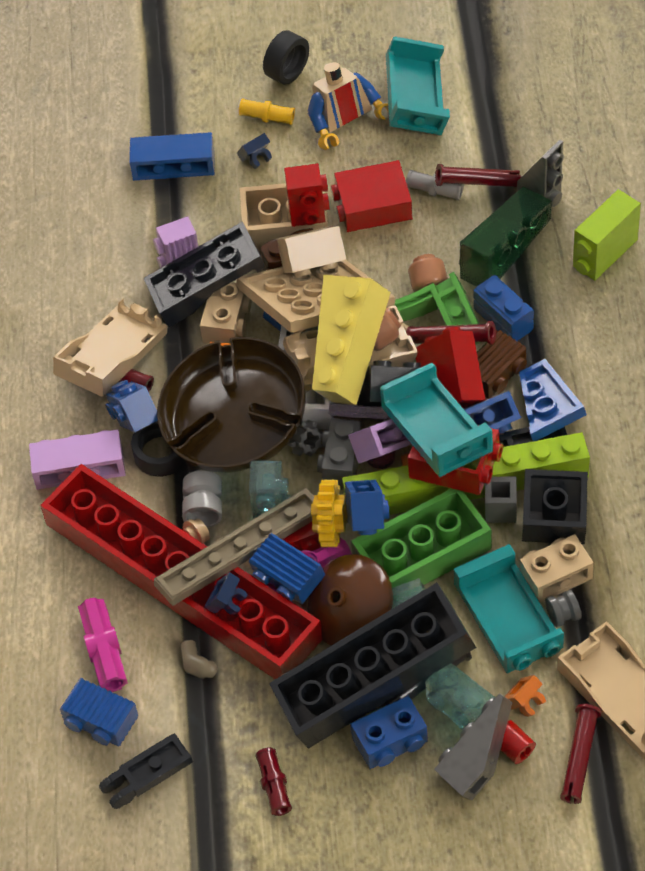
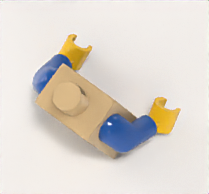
(340, 100)

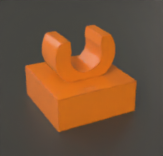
(523, 691)

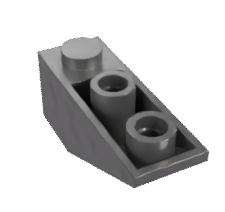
(546, 175)
(475, 755)

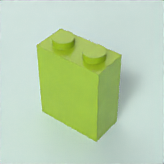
(606, 234)

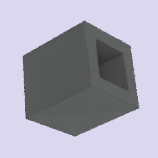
(501, 500)

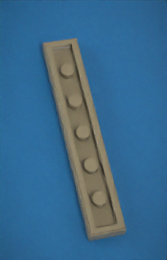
(234, 548)

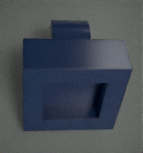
(253, 148)
(222, 595)

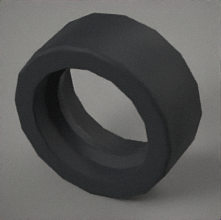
(286, 57)
(153, 466)

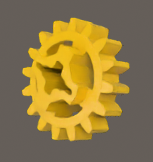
(329, 513)

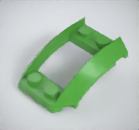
(446, 296)

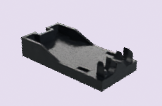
(192, 278)

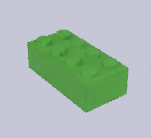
(428, 539)

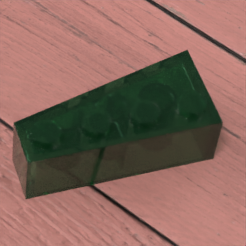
(503, 236)

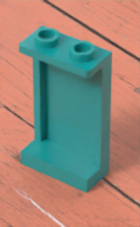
(415, 86)
(434, 420)
(507, 610)

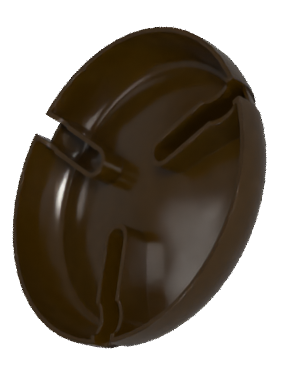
(231, 404)

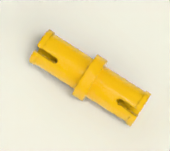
(266, 111)

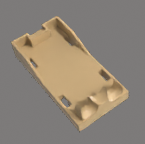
(109, 349)
(303, 350)
(613, 682)

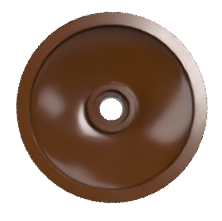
(363, 591)

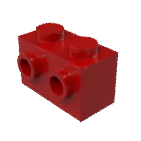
(306, 195)

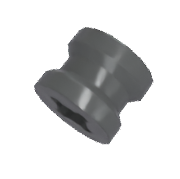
(563, 608)

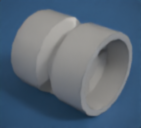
(202, 497)

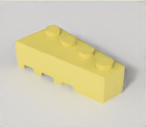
(347, 335)

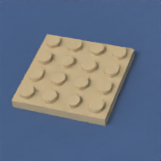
(292, 299)

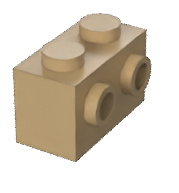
(311, 249)
(225, 315)
(556, 567)

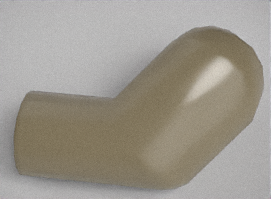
(196, 664)

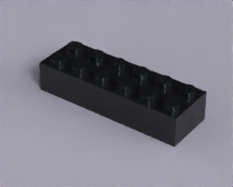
(372, 665)

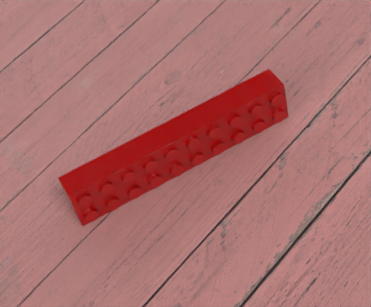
(144, 545)

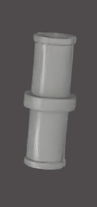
(427, 183)

